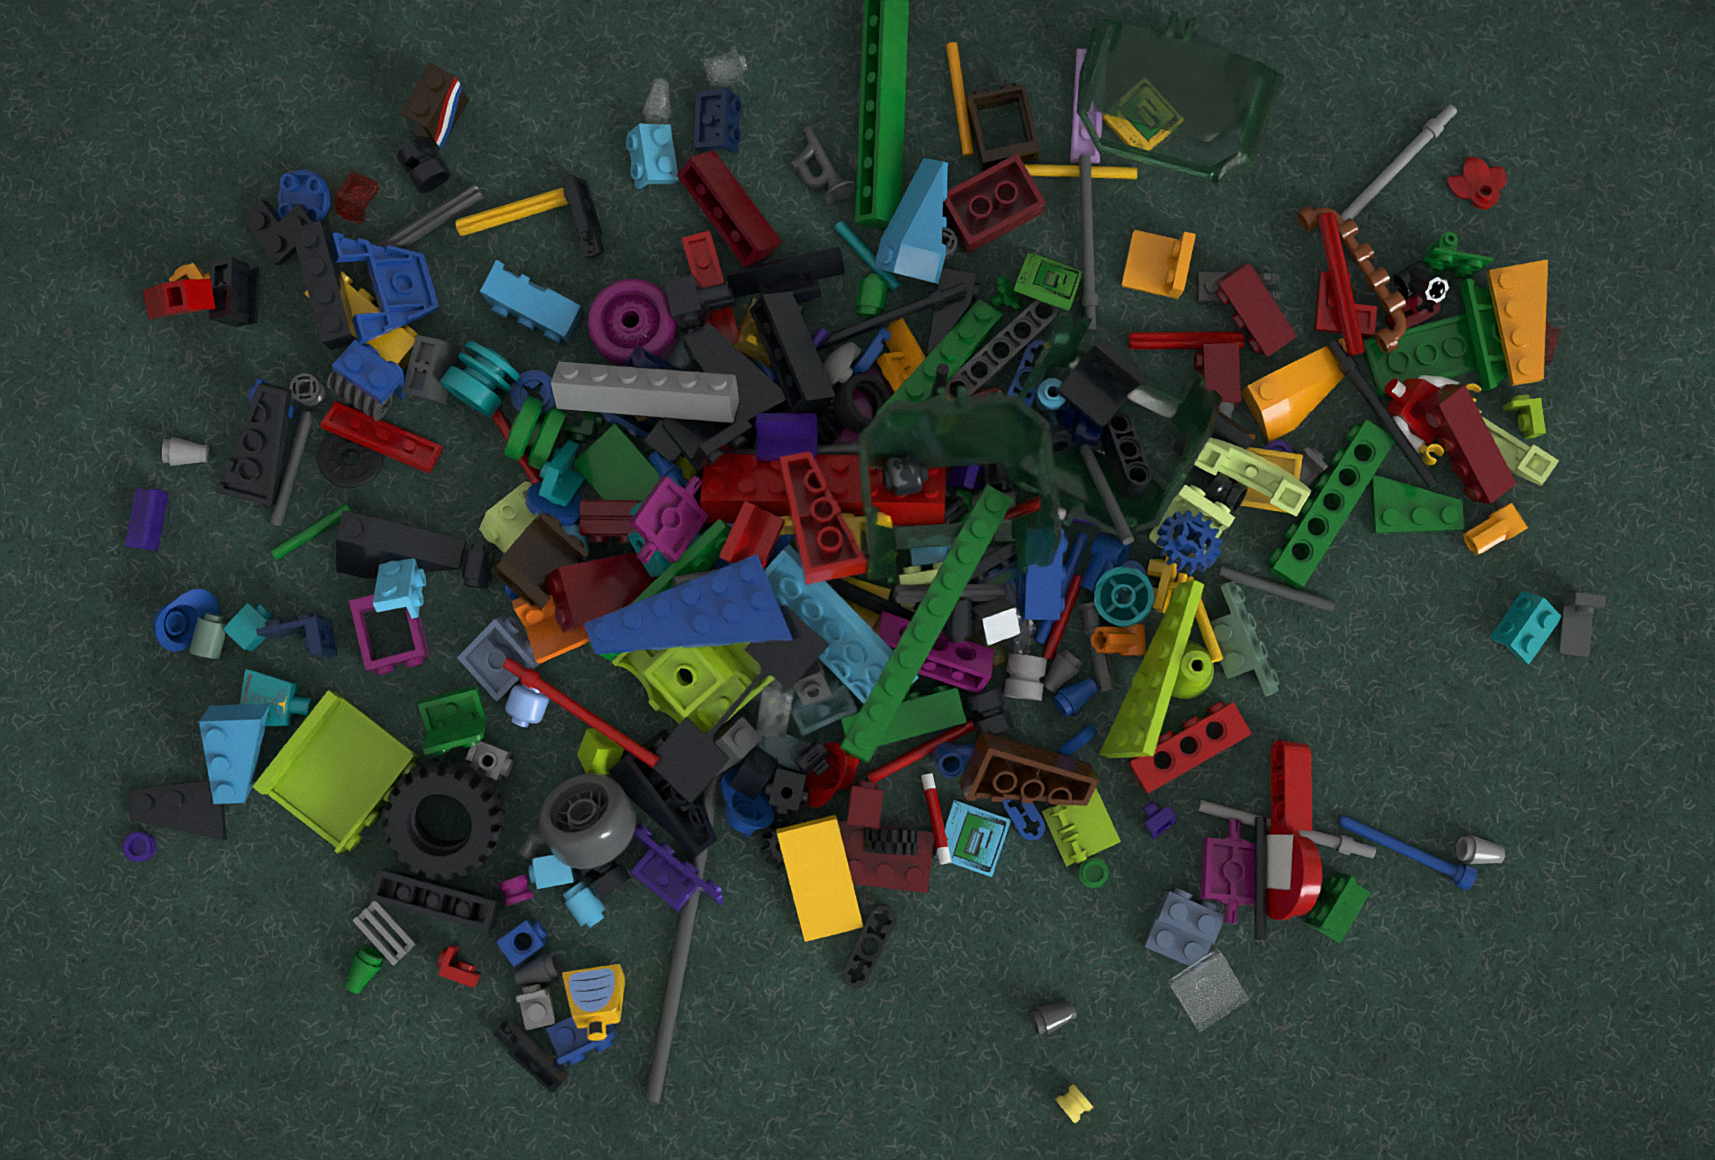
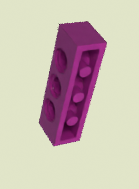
(954, 663)

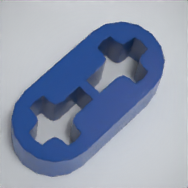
(1019, 823)

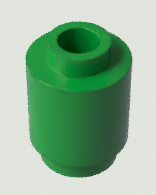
(871, 296)

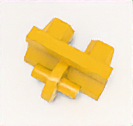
(1167, 574)

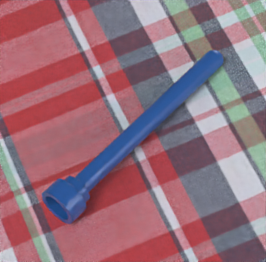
(1462, 875)

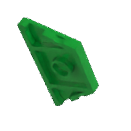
(1484, 334)

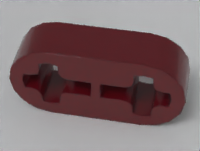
(1415, 317)

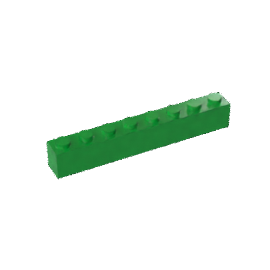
(881, 111)

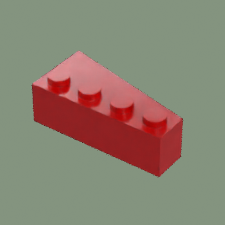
(821, 533)

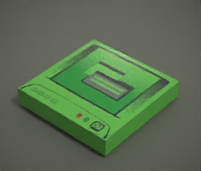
(1048, 281)

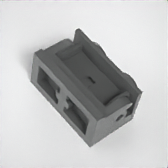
(426, 368)

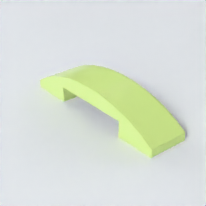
(1520, 458)
(1254, 472)

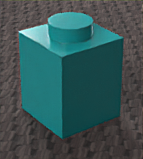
(244, 625)

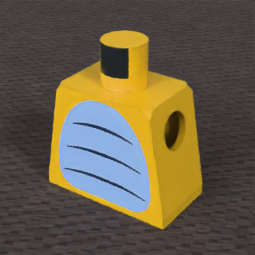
(595, 998)

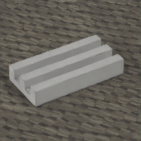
(373, 937)

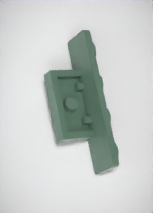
(1239, 642)

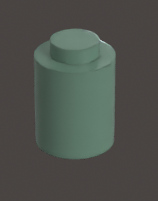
(208, 636)

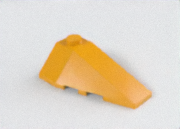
(1292, 392)

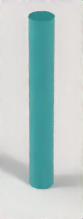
(863, 251)

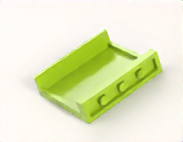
(337, 771)

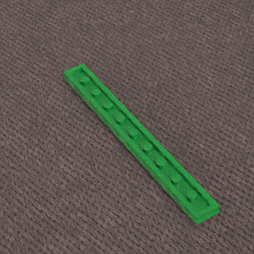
(926, 624)

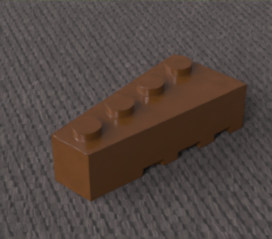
(1025, 773)

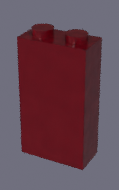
(596, 588)

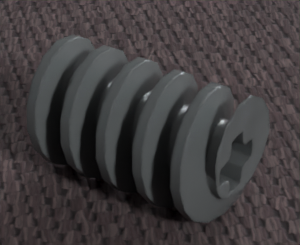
(359, 398)

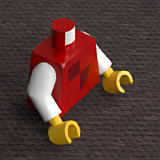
(1409, 414)

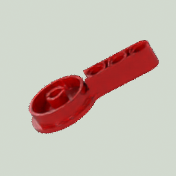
(1289, 814)

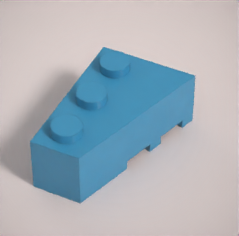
(531, 304)
(232, 748)

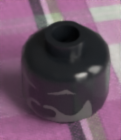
(904, 475)

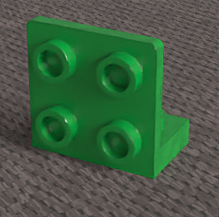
(1337, 906)

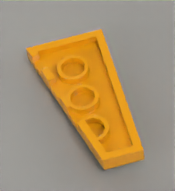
(1520, 313)

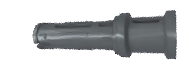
(1101, 662)

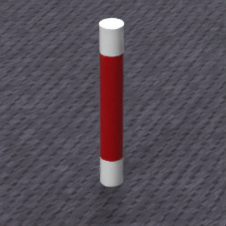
(936, 818)

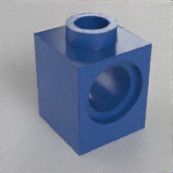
(511, 947)

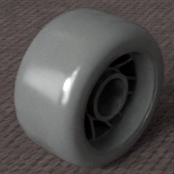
(587, 821)

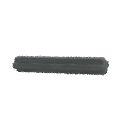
(434, 218)
(977, 592)

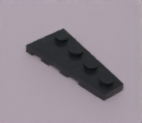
(259, 449)

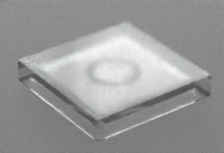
(1208, 990)

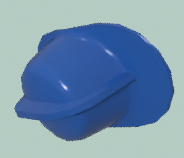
(176, 621)
(743, 812)

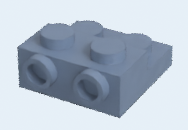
(491, 649)
(1184, 928)

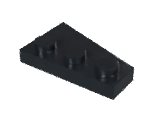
(180, 808)

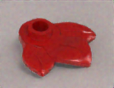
(1478, 179)

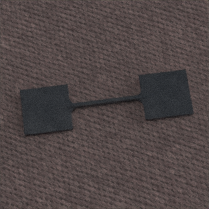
(689, 755)

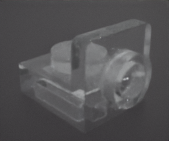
(725, 69)

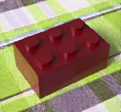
(992, 203)

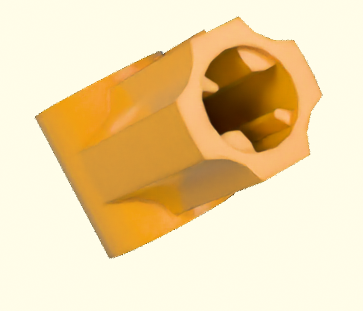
(1498, 527)

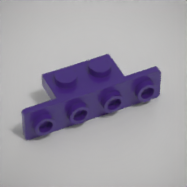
(668, 876)

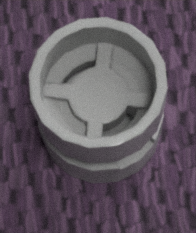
(1025, 677)

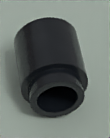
(476, 566)

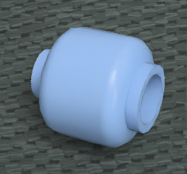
(526, 705)

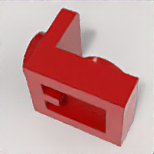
(461, 972)

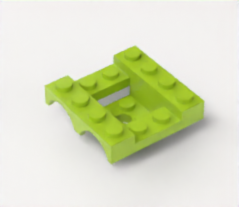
(717, 682)

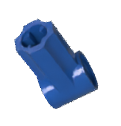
(1106, 554)
(957, 766)

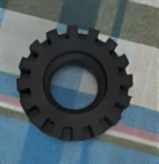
(890, 841)

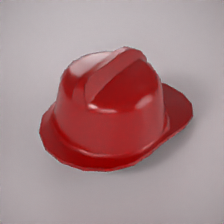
(834, 779)

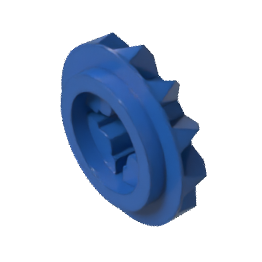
(533, 380)

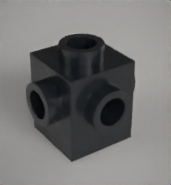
(787, 779)

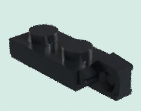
(584, 216)
(531, 1056)

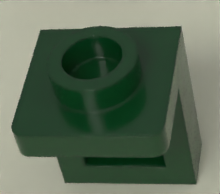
(588, 428)

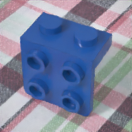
(369, 372)

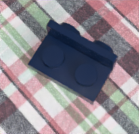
(717, 120)

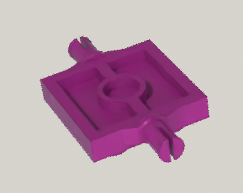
(668, 519)
(1228, 871)

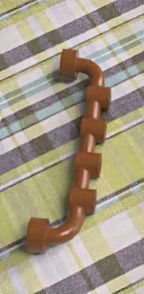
(1374, 277)

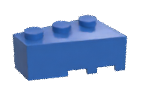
(1040, 588)

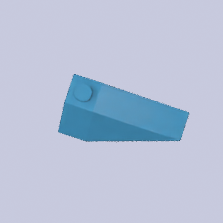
(914, 235)

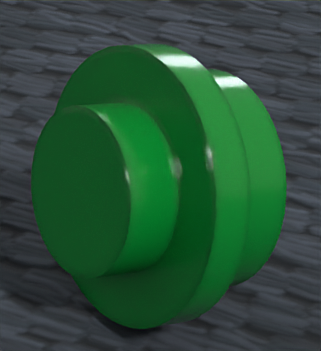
(1093, 872)

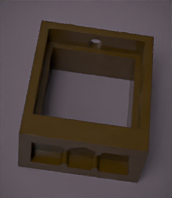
(1005, 95)

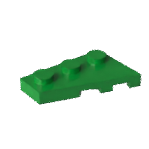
(1412, 509)

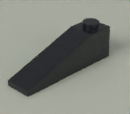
(371, 541)
(662, 802)

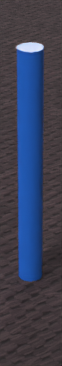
(1071, 565)

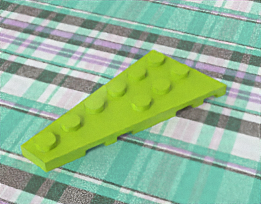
(1146, 703)

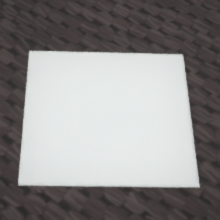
(1279, 861)

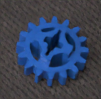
(1189, 541)

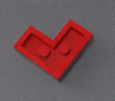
(1327, 314)

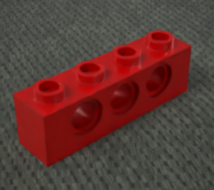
(1231, 730)

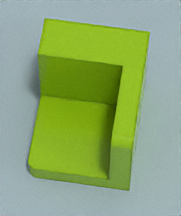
(598, 752)

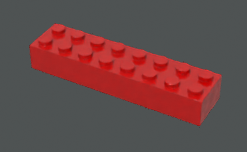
(760, 482)

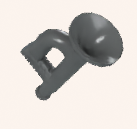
(837, 187)

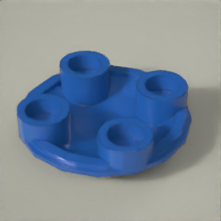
(306, 189)

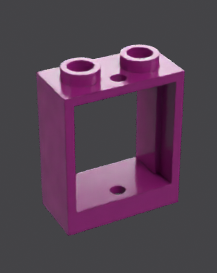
(385, 665)

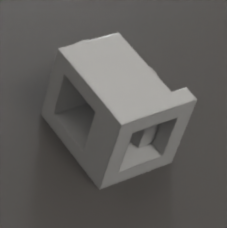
(501, 759)

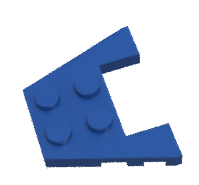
(399, 283)

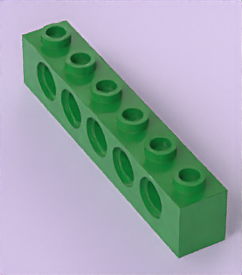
(1376, 445)

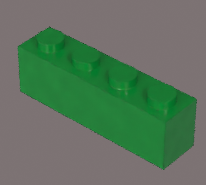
(920, 715)

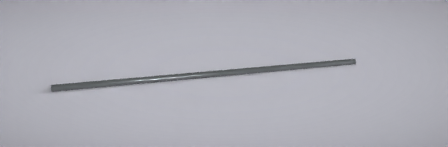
(680, 956)

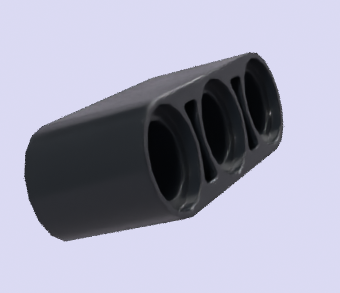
(1123, 467)

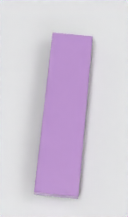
(1080, 140)

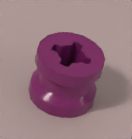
(515, 890)

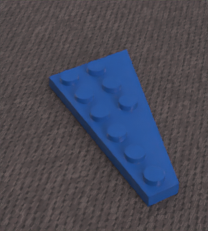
(707, 611)

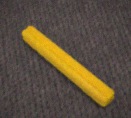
(511, 212)

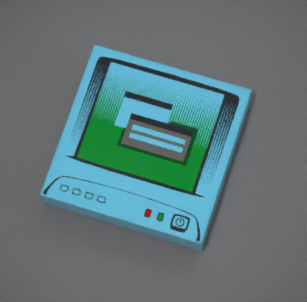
(975, 837)

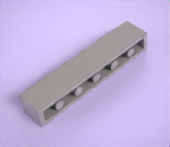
(645, 392)

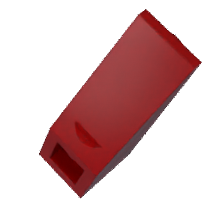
(178, 298)

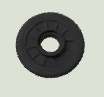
(347, 475)

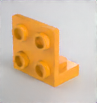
(1158, 263)

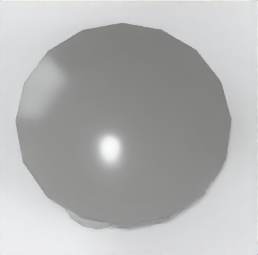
(839, 361)

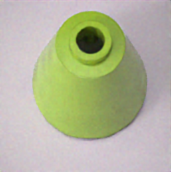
(1194, 672)

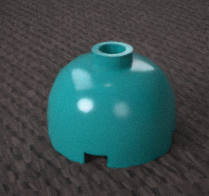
(1124, 596)

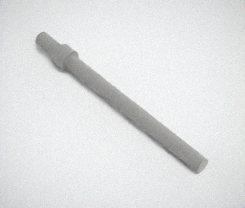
(1430, 131)
(1342, 844)

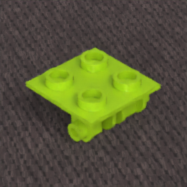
(1081, 829)

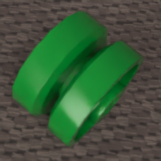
(532, 432)

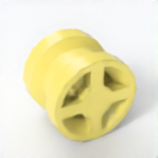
(1074, 1103)

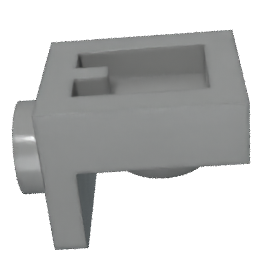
(536, 1006)

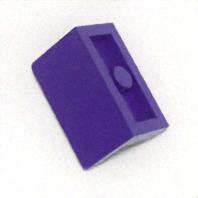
(785, 434)
(146, 519)

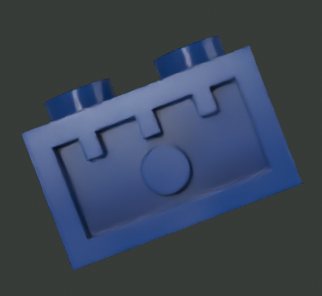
(573, 1042)

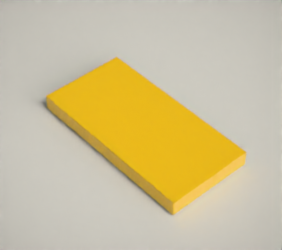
(820, 878)

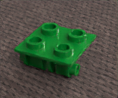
(1444, 256)

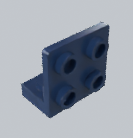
(317, 633)

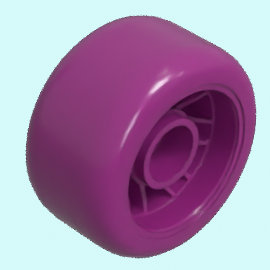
(627, 301)

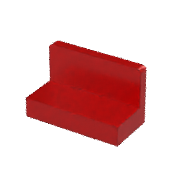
(752, 534)

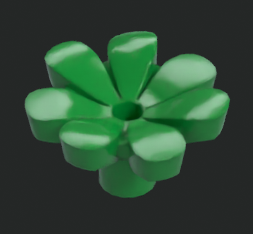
(1006, 294)

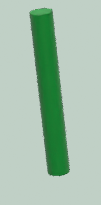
(310, 532)

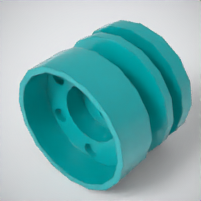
(480, 378)

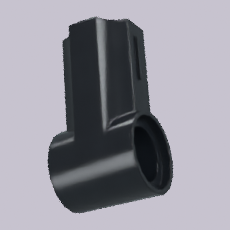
(1420, 281)

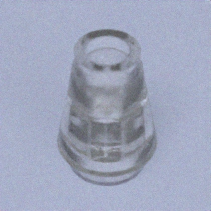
(657, 105)

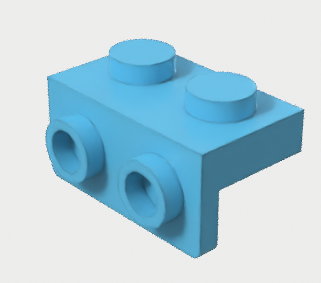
(652, 155)
(399, 586)

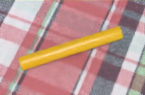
(1207, 631)

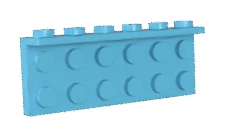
(854, 647)

